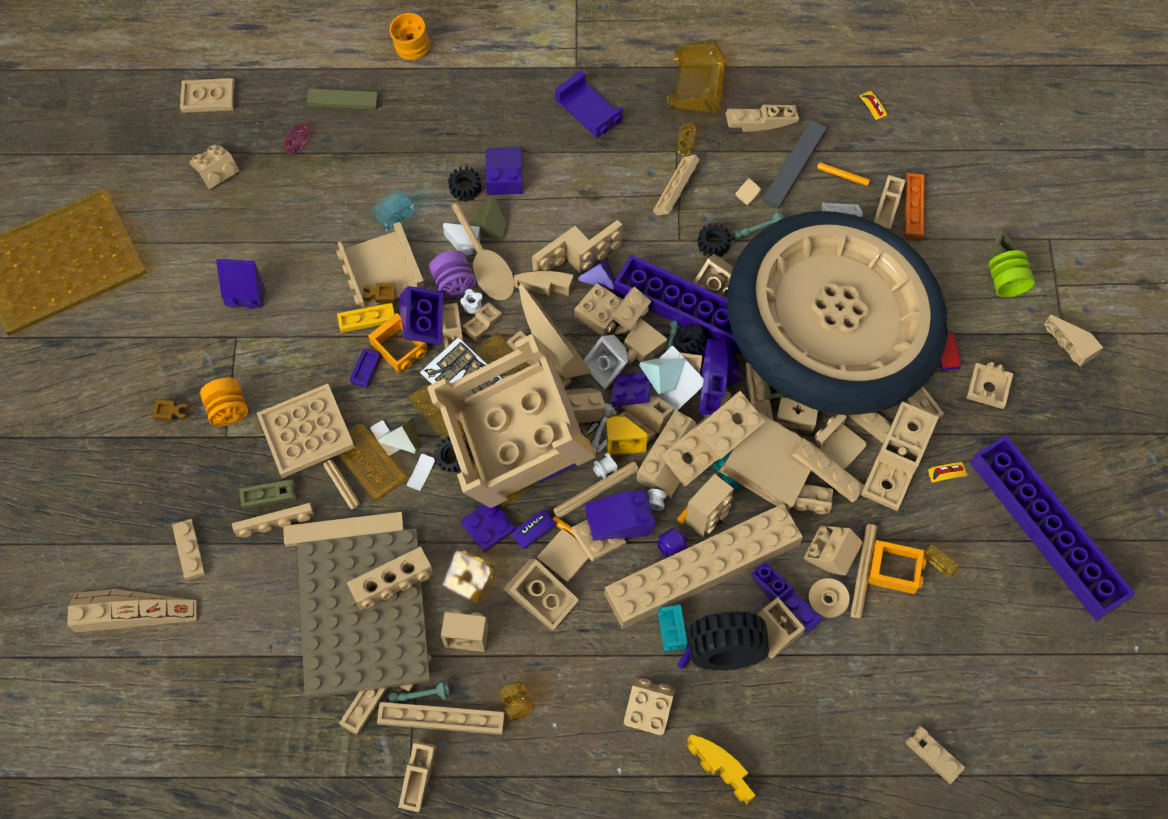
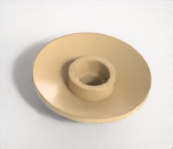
(835, 591)

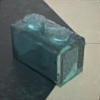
(392, 209)

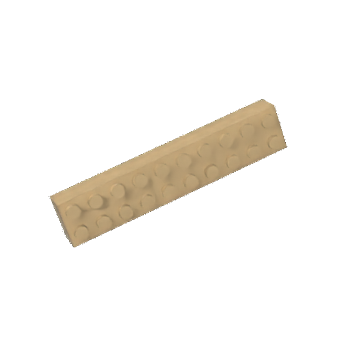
(703, 566)

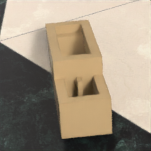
(889, 201)
(545, 281)
(451, 324)
(417, 776)

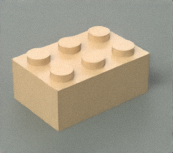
(709, 506)

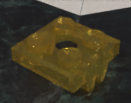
(478, 568)

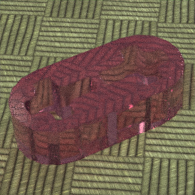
(294, 138)

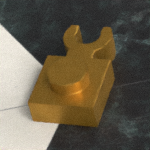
(382, 293)
(167, 410)

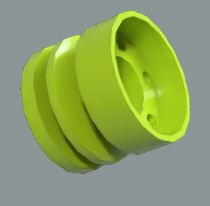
(1011, 273)

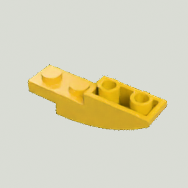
(717, 759)

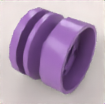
(452, 274)

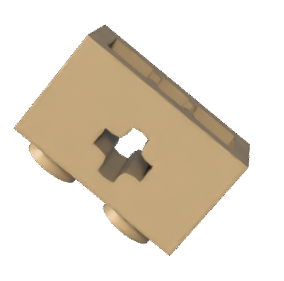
(788, 418)

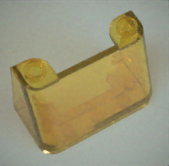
(699, 77)

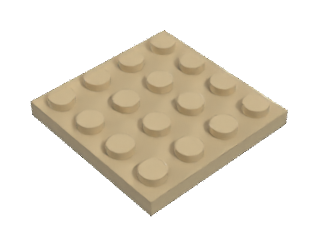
(305, 430)

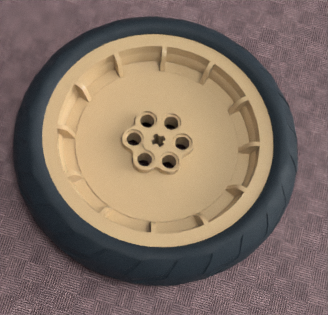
(859, 280)

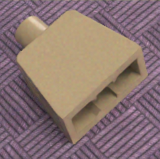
(644, 343)

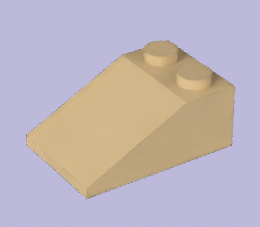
(541, 593)

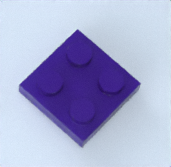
(631, 389)
(487, 526)

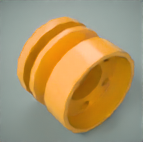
(409, 36)
(223, 401)

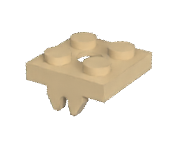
(995, 375)

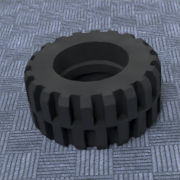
(728, 641)

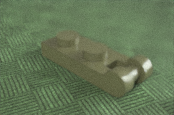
(267, 494)

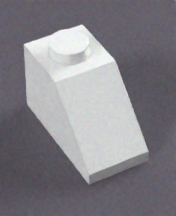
(459, 239)

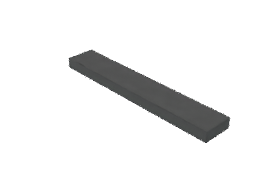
(794, 164)

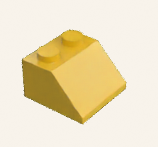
(624, 436)

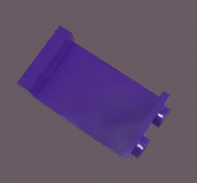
(587, 105)

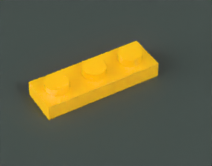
(365, 317)

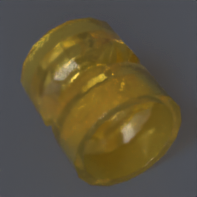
(514, 697)

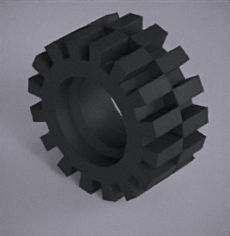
(467, 192)
(716, 231)
(690, 340)
(442, 456)

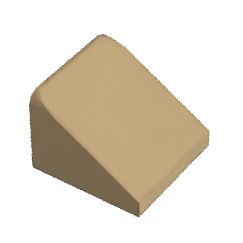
(748, 192)

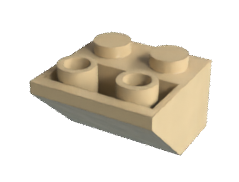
(833, 549)
(782, 626)

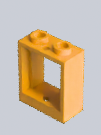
(387, 330)
(895, 583)

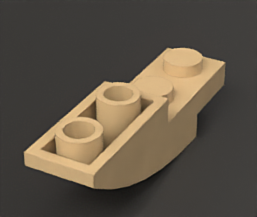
(762, 119)

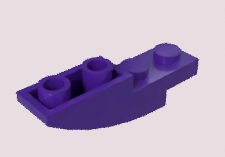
(715, 376)
(776, 586)

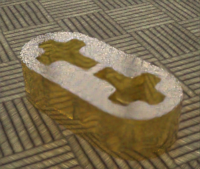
(683, 138)
(940, 560)

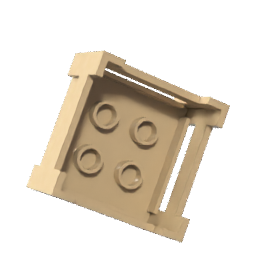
(514, 427)

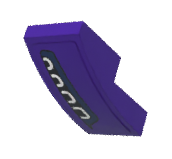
(534, 528)

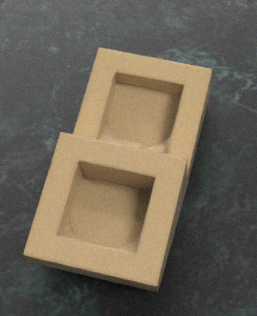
(482, 322)

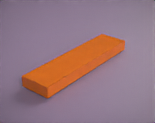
(914, 206)

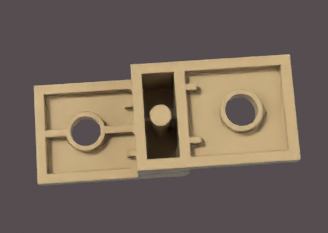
(578, 249)
(712, 438)
(899, 456)

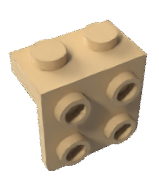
(214, 165)
(629, 310)
(839, 442)
(649, 706)

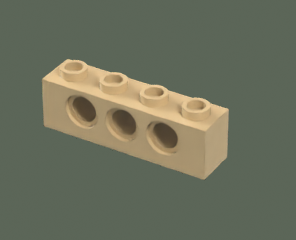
(396, 568)

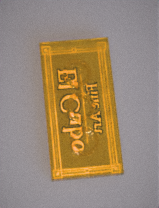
(371, 464)

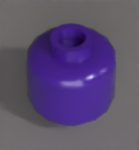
(672, 542)

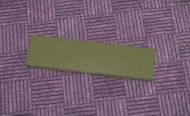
(342, 99)

